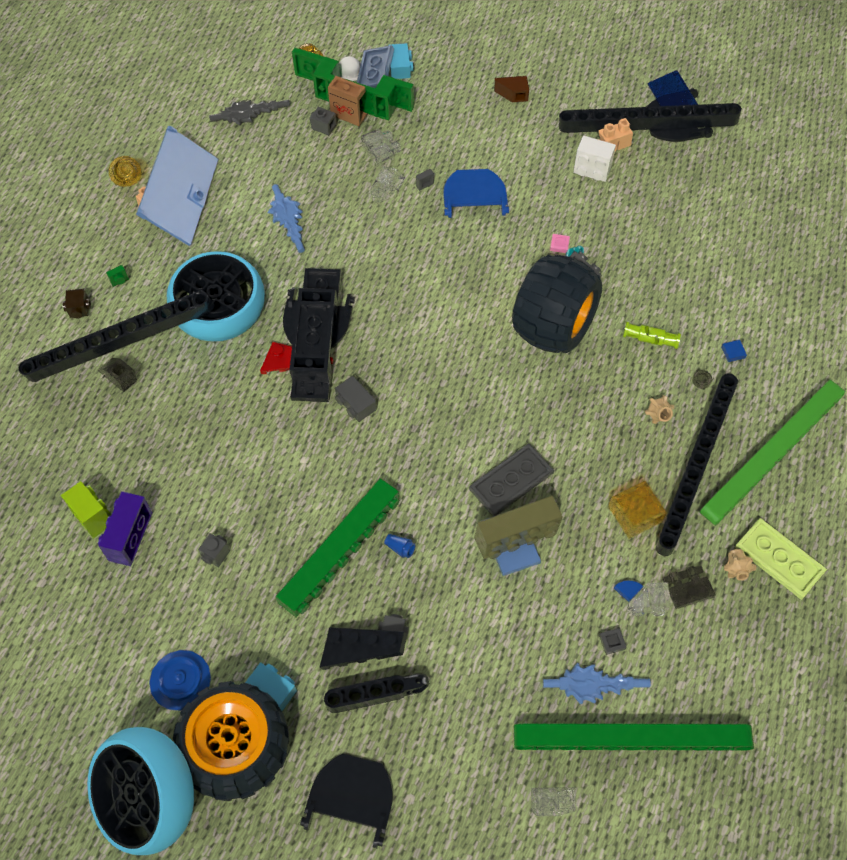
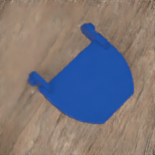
(474, 188)

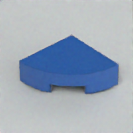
(628, 589)

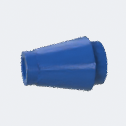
(400, 545)

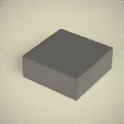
(424, 179)
(612, 641)

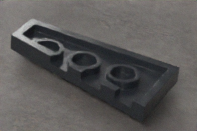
(360, 645)

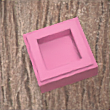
(559, 243)

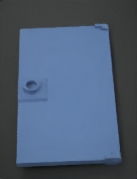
(177, 186)

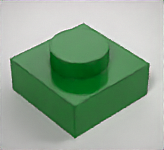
(117, 276)

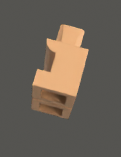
(617, 134)

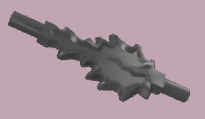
(244, 111)

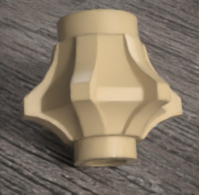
(660, 410)
(739, 565)

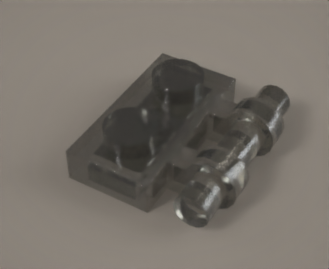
(691, 592)

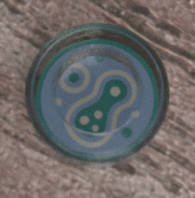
(702, 379)

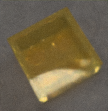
(637, 509)

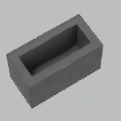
(355, 399)

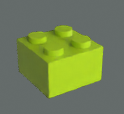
(87, 508)

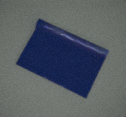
(671, 90)

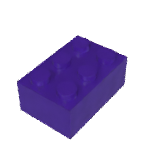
(125, 528)

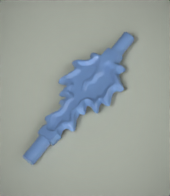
(286, 212)
(588, 684)

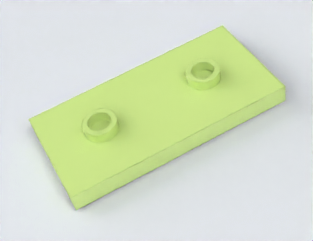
(781, 558)

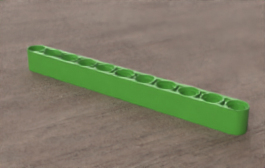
(771, 453)

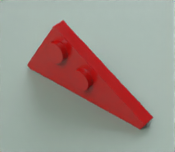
(278, 358)

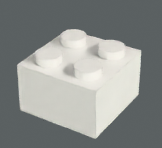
(594, 158)

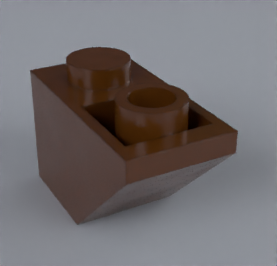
(512, 88)

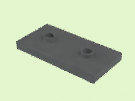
(511, 480)

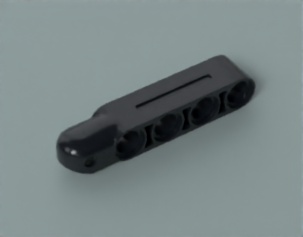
(411, 685)

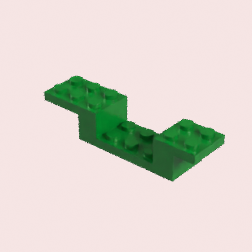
(377, 101)

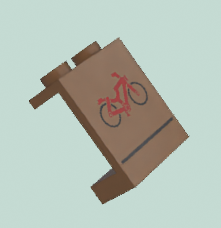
(344, 100)

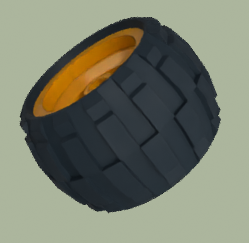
(556, 303)
(209, 721)

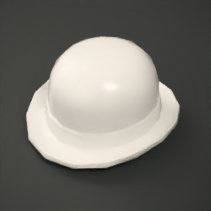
(349, 68)

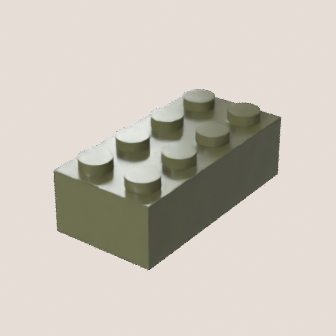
(518, 527)

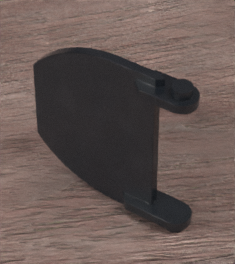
(680, 134)
(340, 325)
(352, 792)

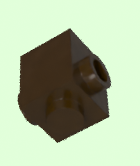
(76, 303)

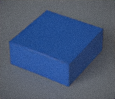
(734, 351)

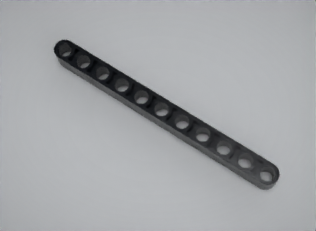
(651, 117)
(87, 347)
(695, 469)

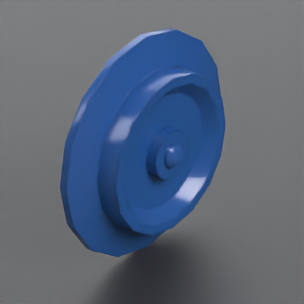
(179, 679)

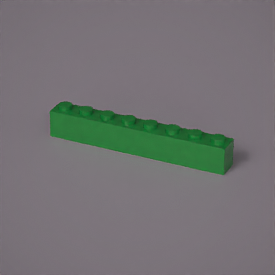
(337, 548)

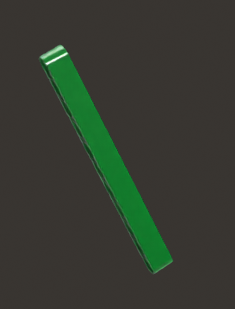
(634, 737)

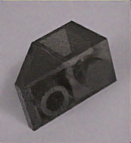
(118, 373)

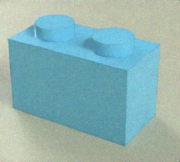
(400, 63)
(268, 681)

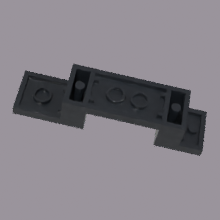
(312, 335)

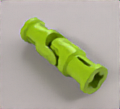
(662, 338)

